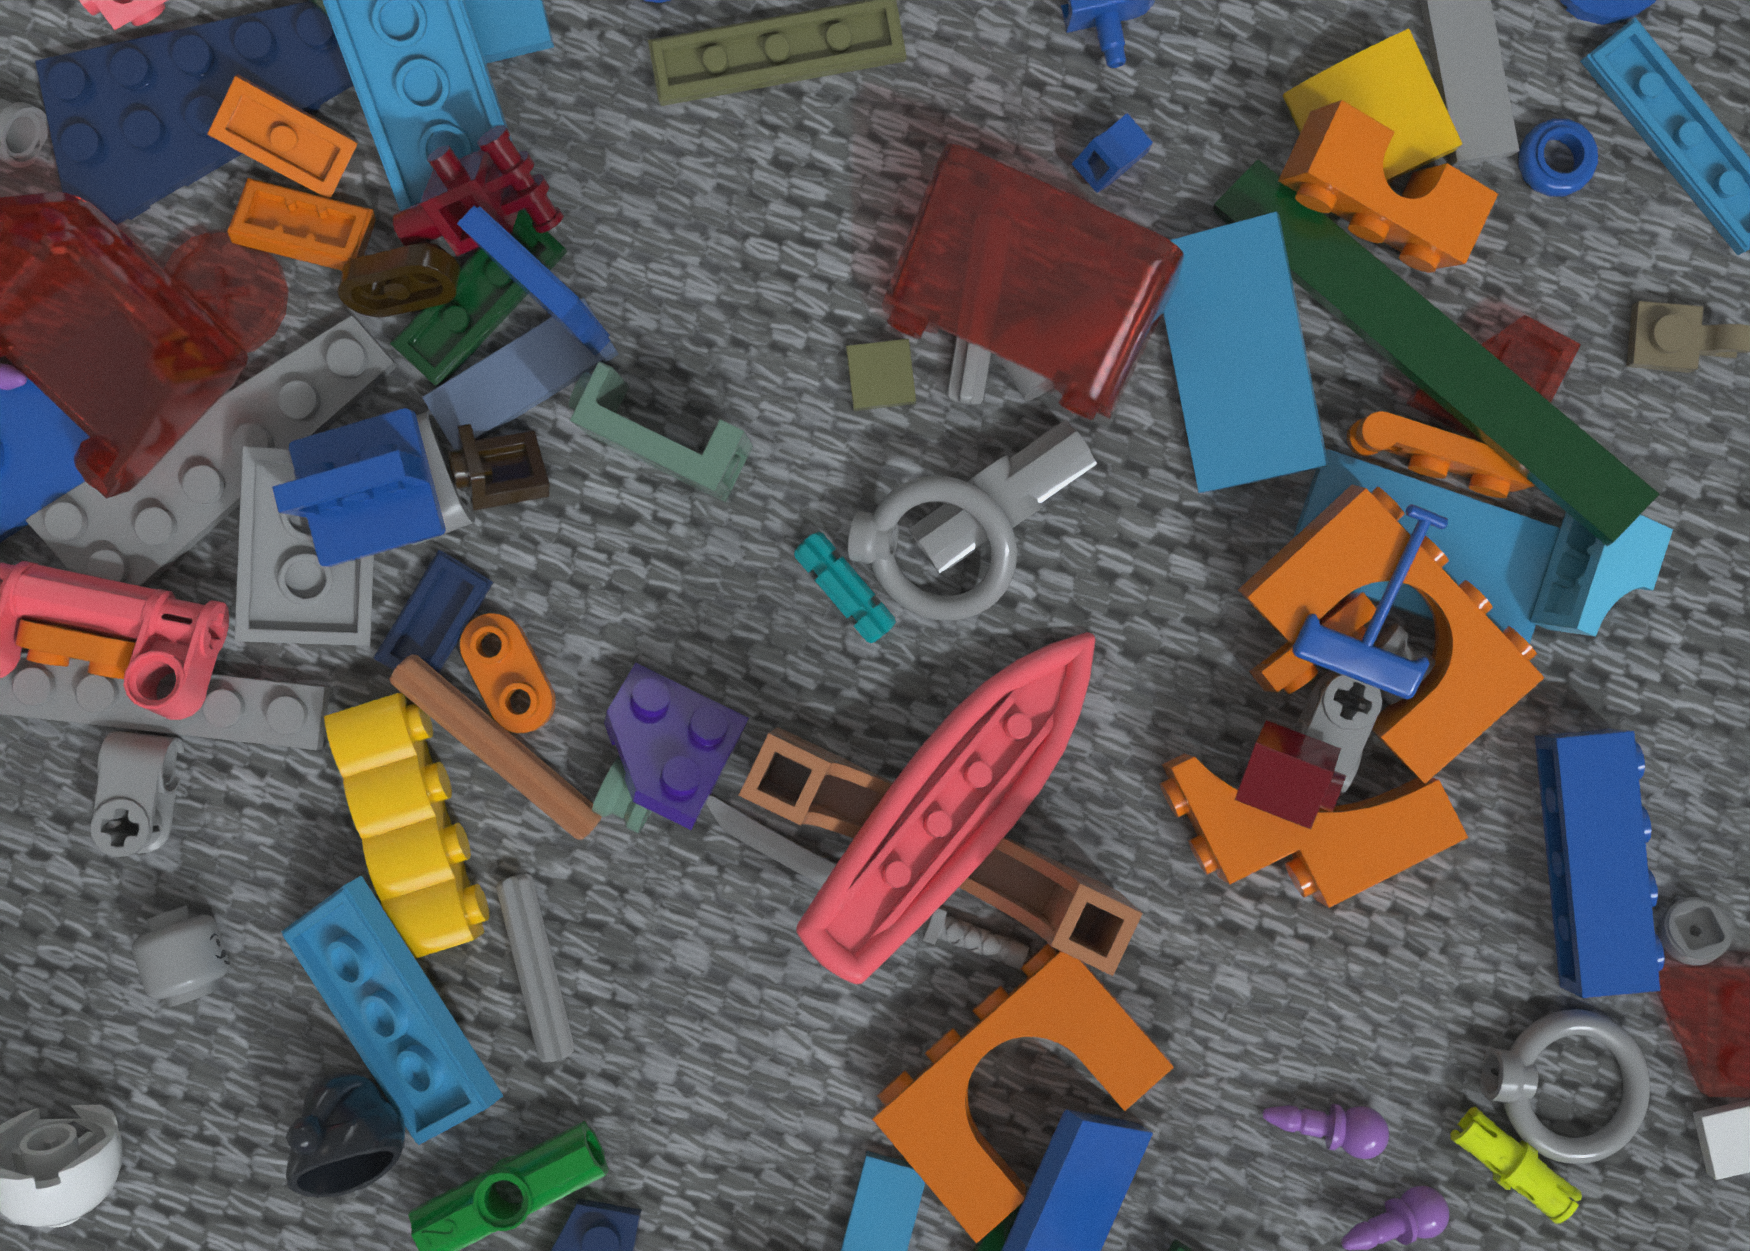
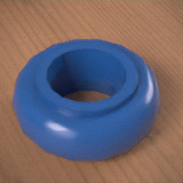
(1540, 175)

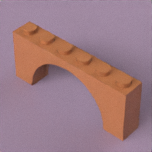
(1039, 892)

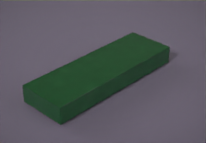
(449, 333)

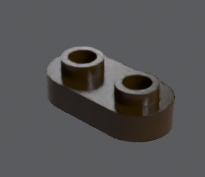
(399, 280)

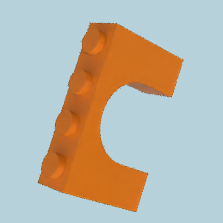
(1476, 665)
(932, 1115)

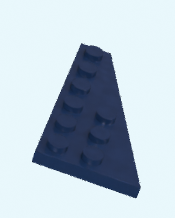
(138, 111)

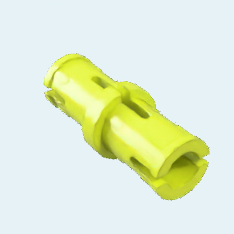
(1516, 1166)

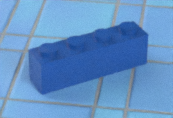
(1599, 862)

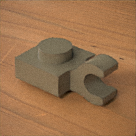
(1673, 337)

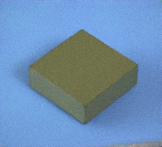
(881, 374)

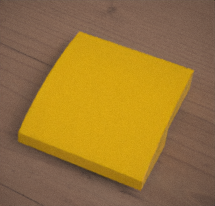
(1394, 89)

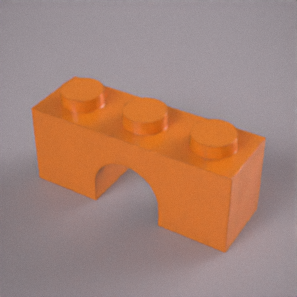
(1341, 172)

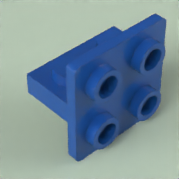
(363, 488)

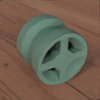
(616, 800)

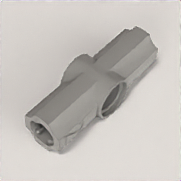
(1015, 484)

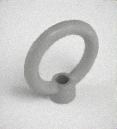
(875, 540)
(1519, 1082)

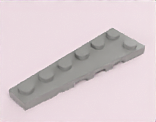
(200, 479)

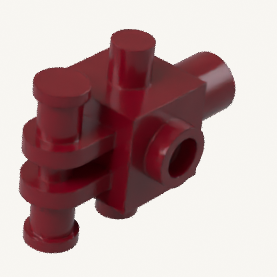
(489, 178)

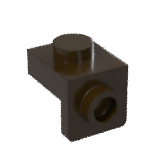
(498, 468)

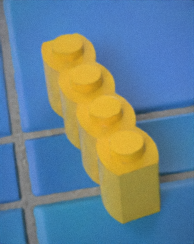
(405, 824)

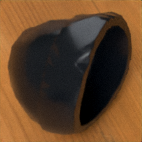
(342, 1138)

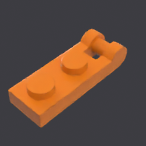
(1436, 453)

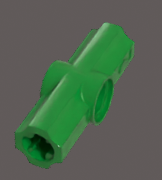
(541, 1174)

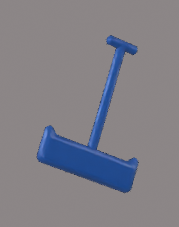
(1360, 657)

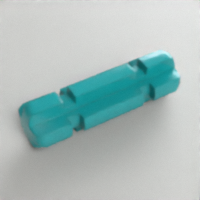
(844, 587)

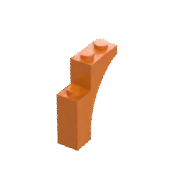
(1334, 859)

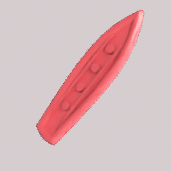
(948, 808)

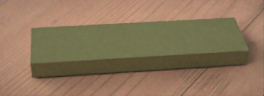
(777, 50)

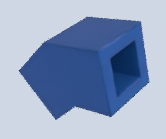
(1112, 153)

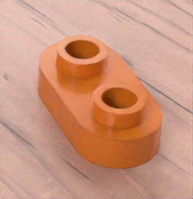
(57, 644)
(508, 671)

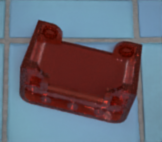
(1033, 278)
(107, 336)

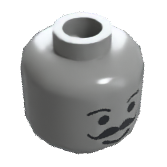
(180, 956)

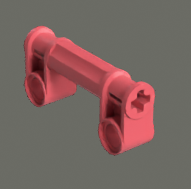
(124, 612)

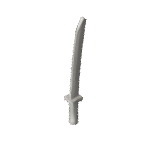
(819, 868)

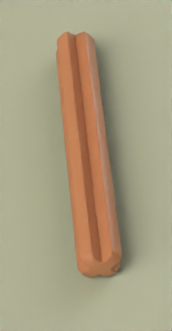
(495, 746)

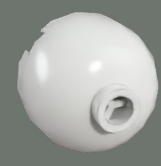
(53, 1174)

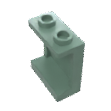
(715, 472)

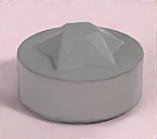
(1695, 931)

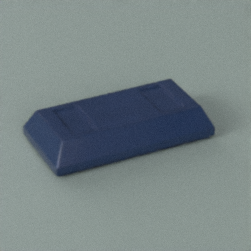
(435, 614)

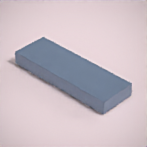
(513, 380)

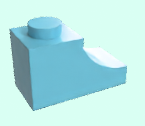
(1590, 577)

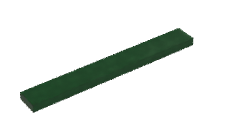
(1445, 361)

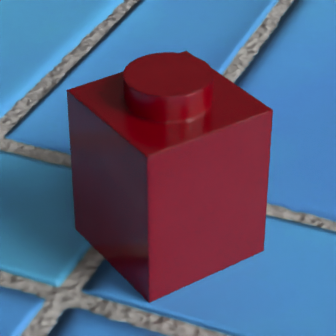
(1291, 775)

